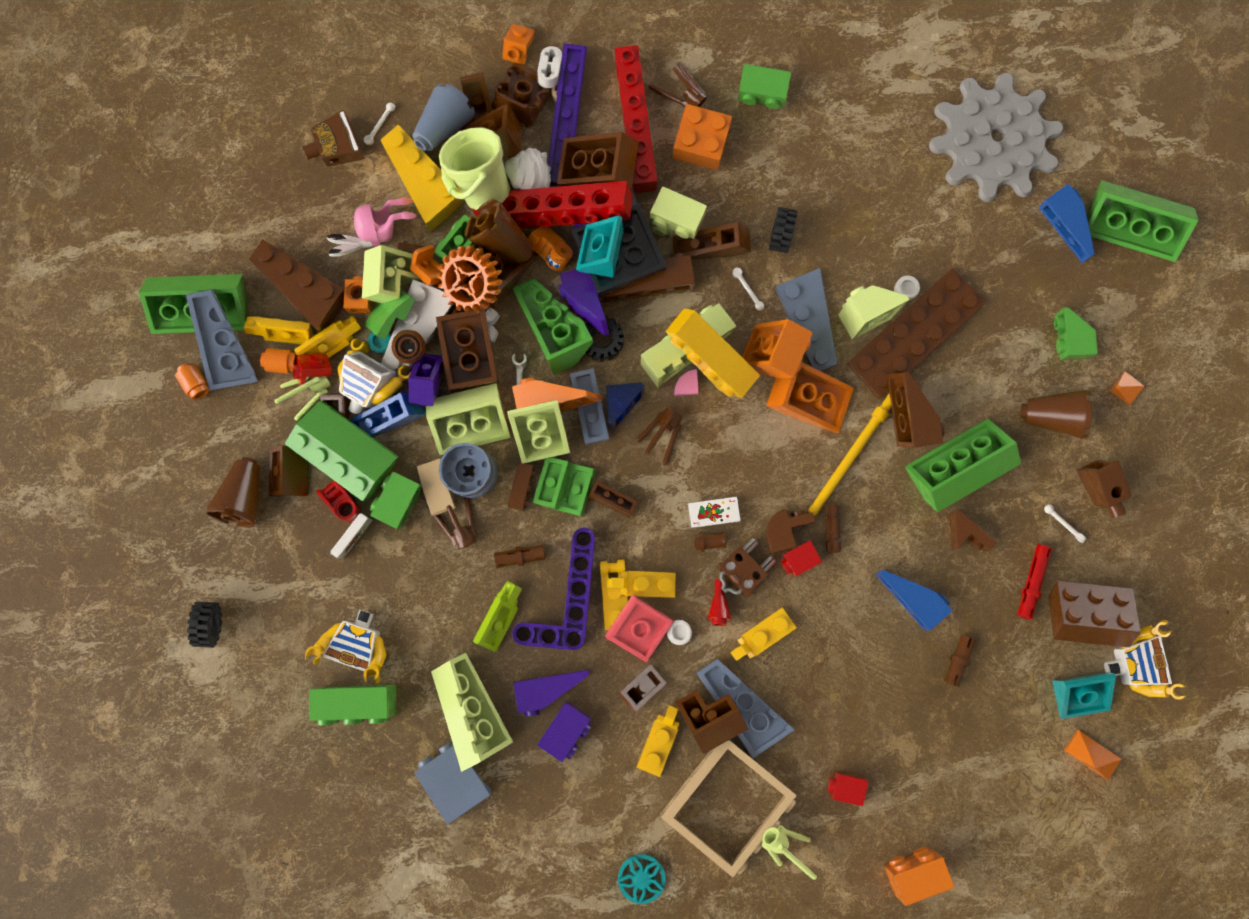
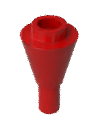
(719, 610)

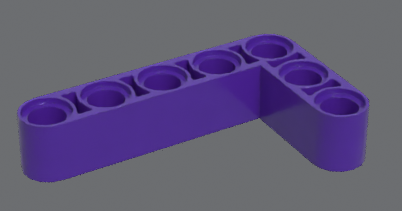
(571, 601)

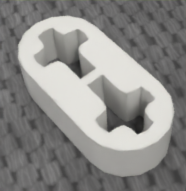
(546, 66)

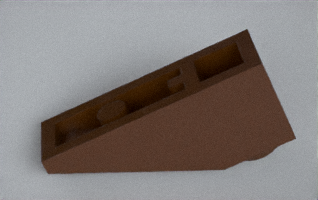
(715, 242)

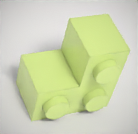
(676, 213)
(384, 272)

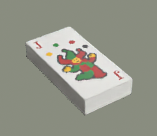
(714, 512)
(351, 536)

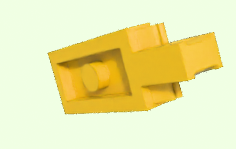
(279, 330)
(330, 339)
(645, 584)
(764, 635)
(659, 742)

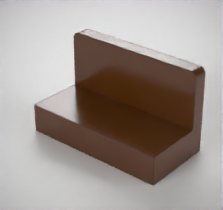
(287, 473)

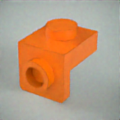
(517, 43)
(425, 266)

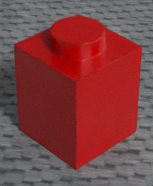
(800, 559)
(847, 788)

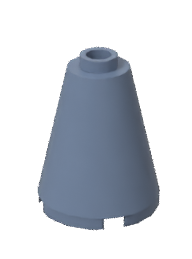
(442, 117)

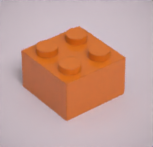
(701, 137)
(918, 875)

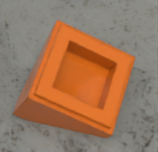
(1127, 388)

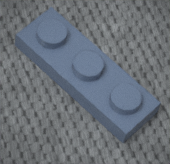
(591, 415)

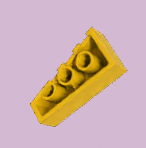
(420, 178)
(711, 354)

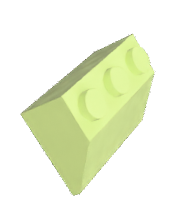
(870, 309)
(468, 417)

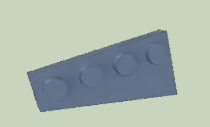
(806, 305)
(218, 344)
(763, 723)

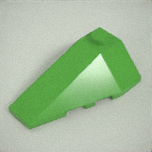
(557, 330)

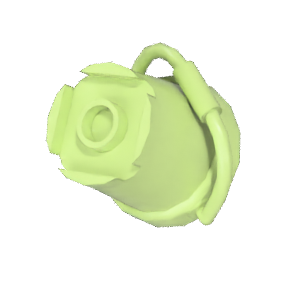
(475, 165)

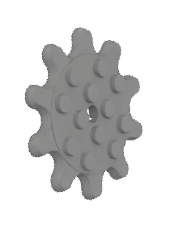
(992, 161)

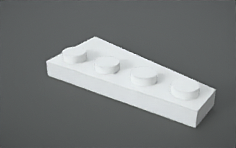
(421, 318)

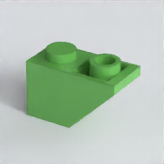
(1075, 336)

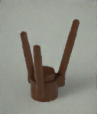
(694, 94)
(669, 421)
(462, 535)

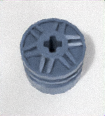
(454, 471)

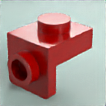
(311, 366)

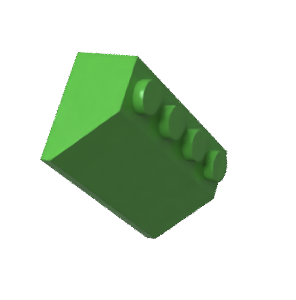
(1140, 221)
(167, 304)
(342, 450)
(964, 464)

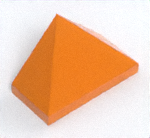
(1092, 755)

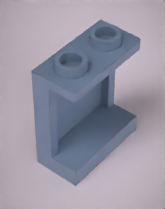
(448, 787)

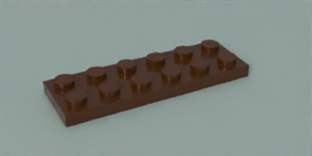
(916, 332)

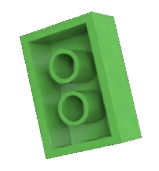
(352, 704)

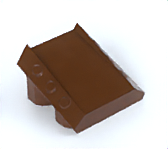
(522, 93)

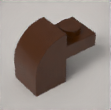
(779, 529)

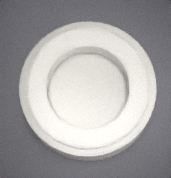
(908, 286)
(679, 632)

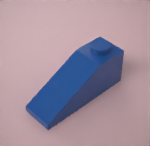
(1069, 218)
(389, 415)
(920, 602)

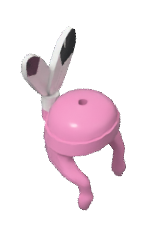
(370, 227)

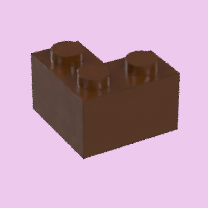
(711, 723)

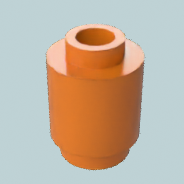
(278, 360)
(192, 381)

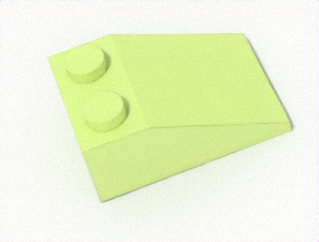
(539, 431)

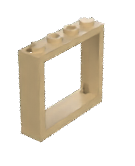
(695, 779)

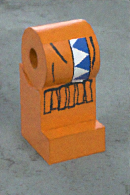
(551, 248)

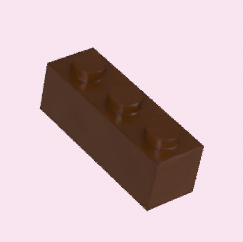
(521, 486)
(613, 499)

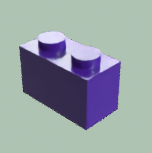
(426, 379)
(564, 731)

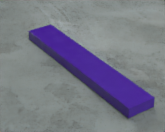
(567, 103)

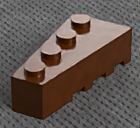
(307, 290)

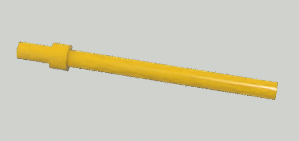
(878, 416)

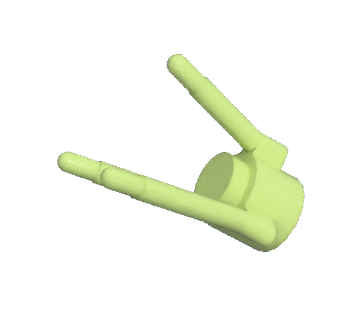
(317, 383)
(776, 841)

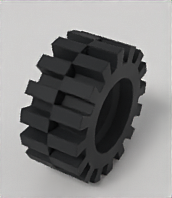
(783, 230)
(613, 348)
(204, 624)

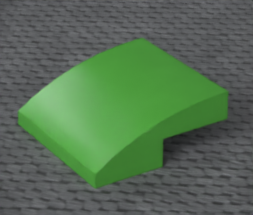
(384, 314)
(564, 486)

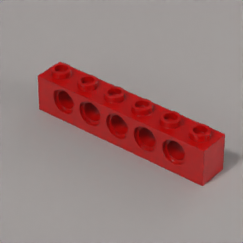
(636, 116)
(569, 204)

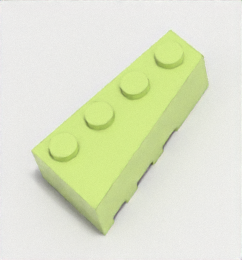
(666, 360)
(469, 712)

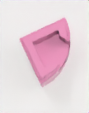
(687, 384)

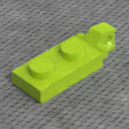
(498, 617)

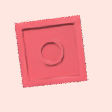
(639, 628)

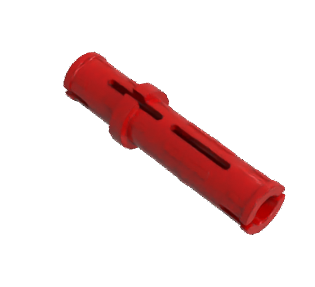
(1032, 588)

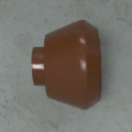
(400, 346)

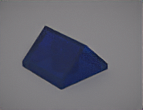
(621, 400)

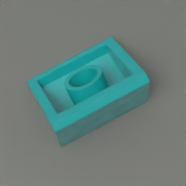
(601, 247)
(1084, 694)

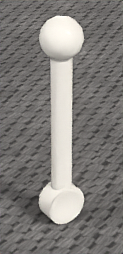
(368, 139)
(737, 273)
(1049, 509)

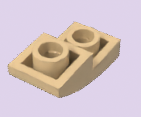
(435, 492)

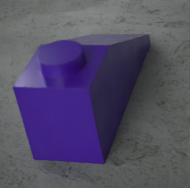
(583, 298)
(540, 692)

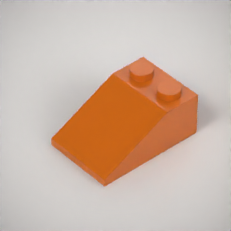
(777, 348)
(535, 392)
(812, 398)

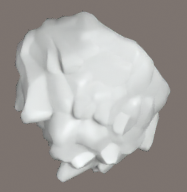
(528, 170)

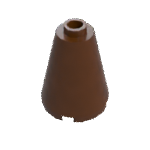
(498, 232)
(1062, 413)
(237, 495)

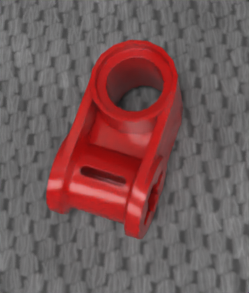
(337, 498)

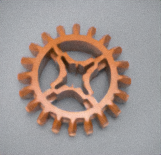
(455, 265)

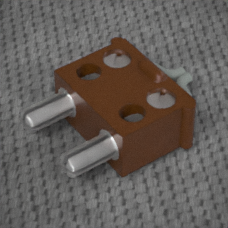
(741, 572)

